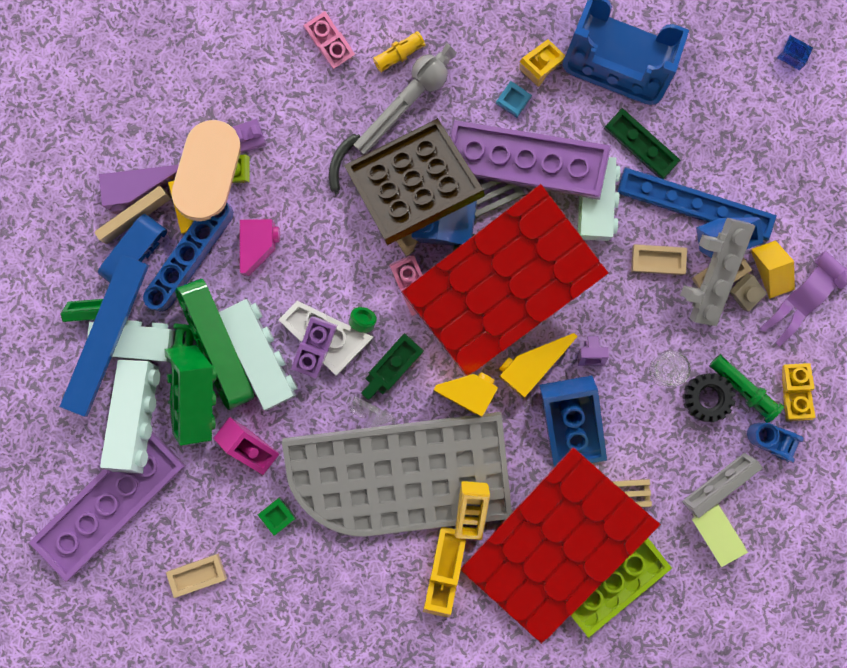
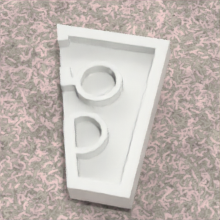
(346, 341)

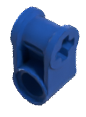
(777, 442)

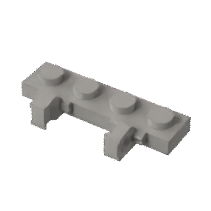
(725, 262)

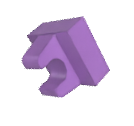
(250, 135)
(593, 354)

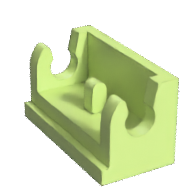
(720, 535)

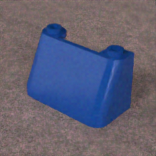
(624, 55)

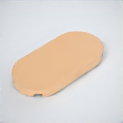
(206, 170)

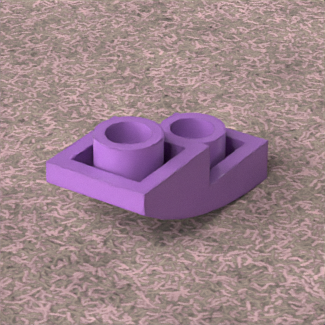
(314, 347)

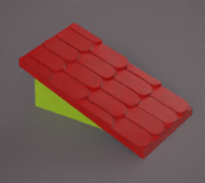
(504, 281)
(559, 545)

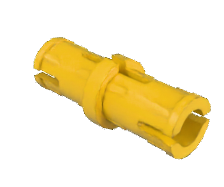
(399, 51)

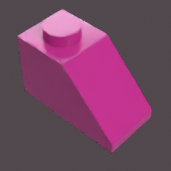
(256, 243)
(245, 446)

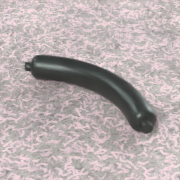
(336, 161)

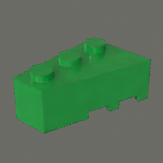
(191, 395)

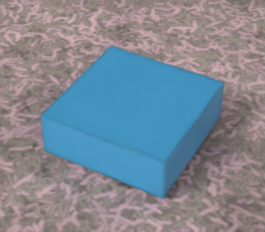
(513, 99)

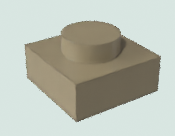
(747, 292)

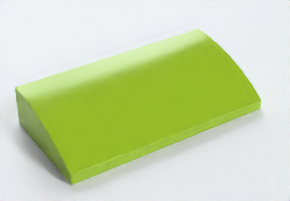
(621, 588)

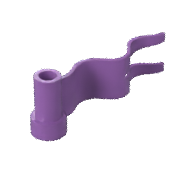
(810, 294)

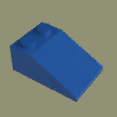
(574, 418)

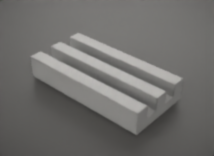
(518, 193)

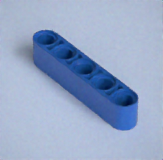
(185, 268)

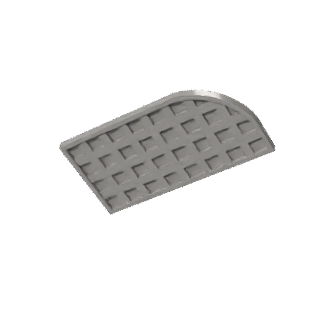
(398, 474)

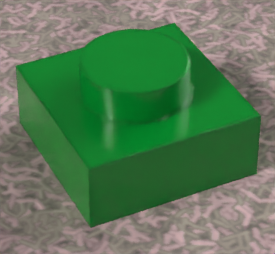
(276, 516)

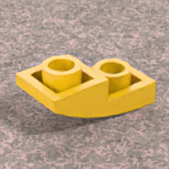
(797, 390)

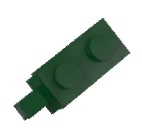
(392, 366)

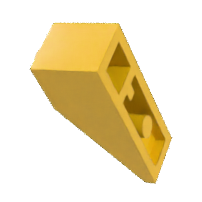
(528, 368)

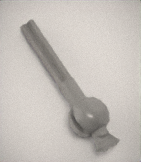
(427, 74)

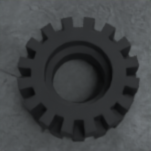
(724, 392)

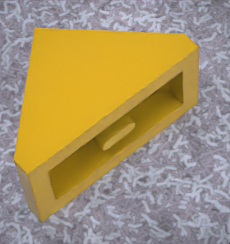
(775, 268)

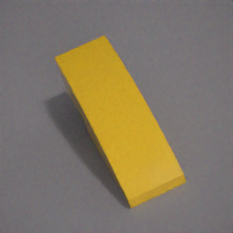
(444, 573)

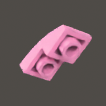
(329, 40)
(405, 273)

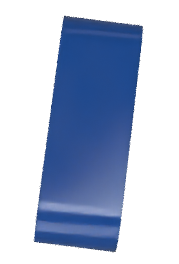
(136, 243)

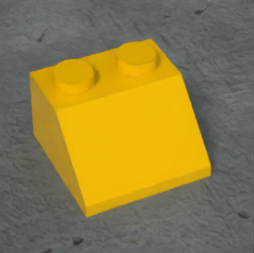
(469, 392)

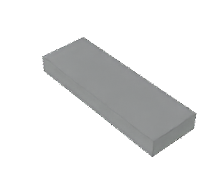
(722, 484)

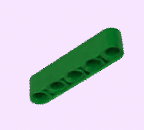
(214, 343)

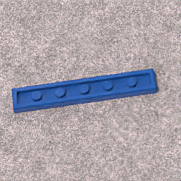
(688, 200)
(104, 336)

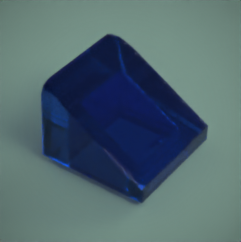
(795, 52)

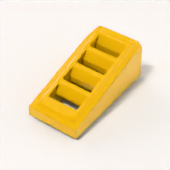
(477, 494)

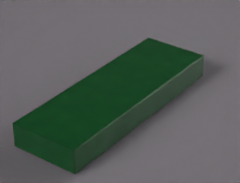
(642, 144)

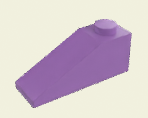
(125, 188)

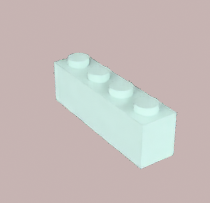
(257, 354)
(130, 416)

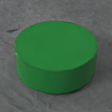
(362, 319)

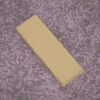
(127, 218)

